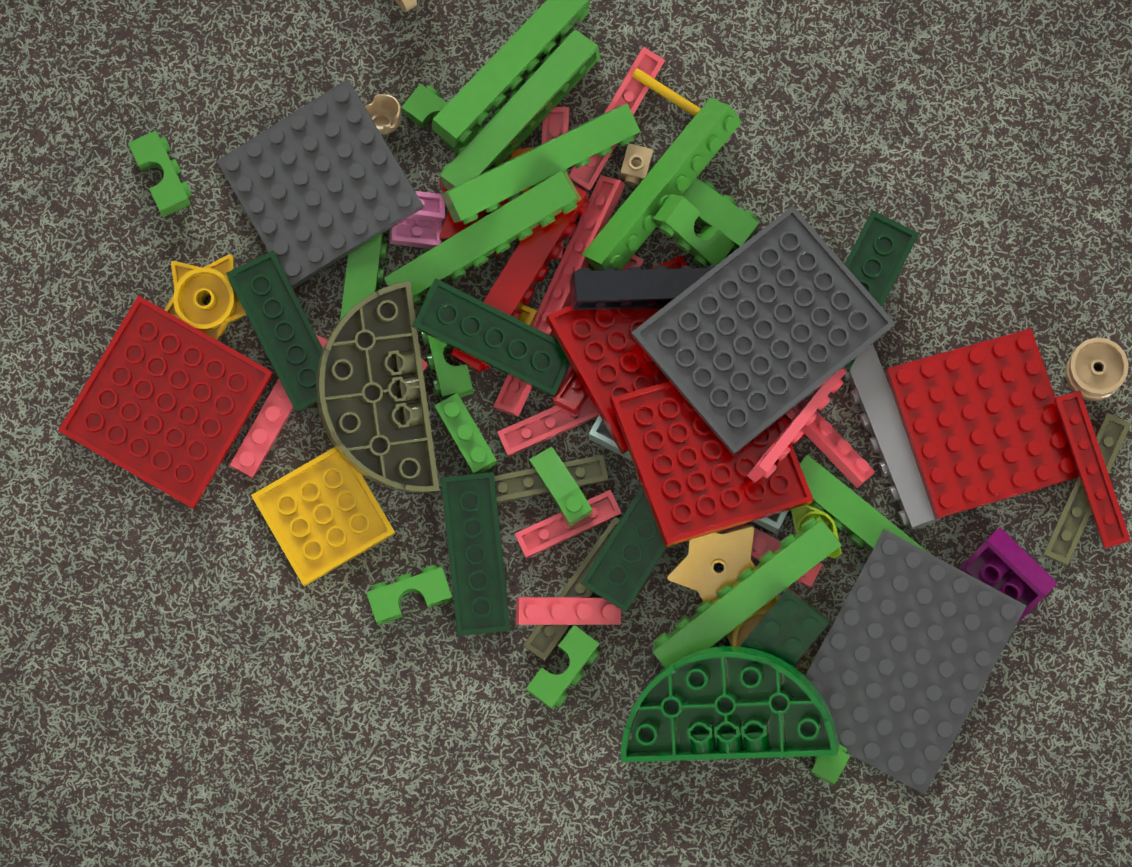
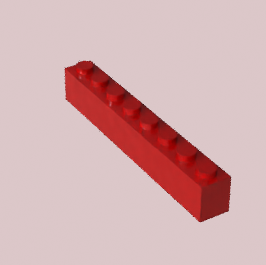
(526, 268)

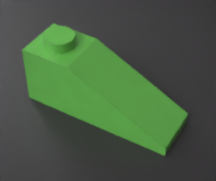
(561, 487)

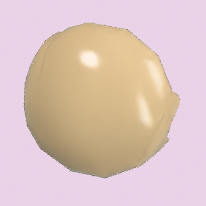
(385, 113)

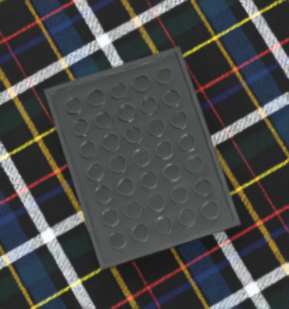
(763, 330)
(910, 658)

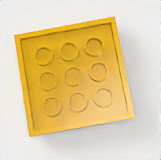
(322, 515)

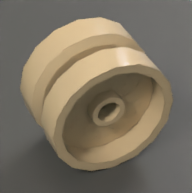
(1107, 358)

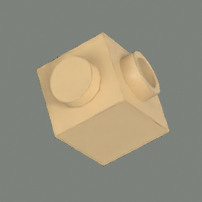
(636, 164)

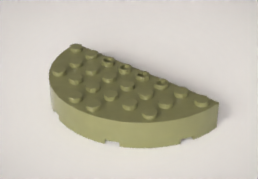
(376, 393)

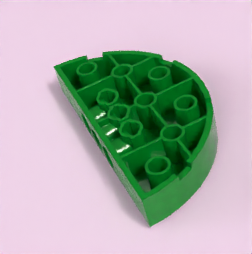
(728, 707)

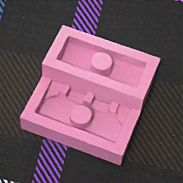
(422, 227)

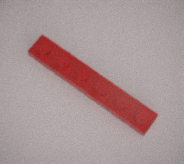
(1092, 470)

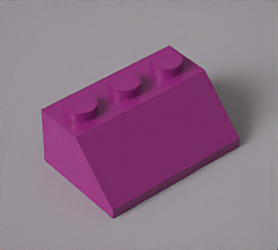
(1009, 570)

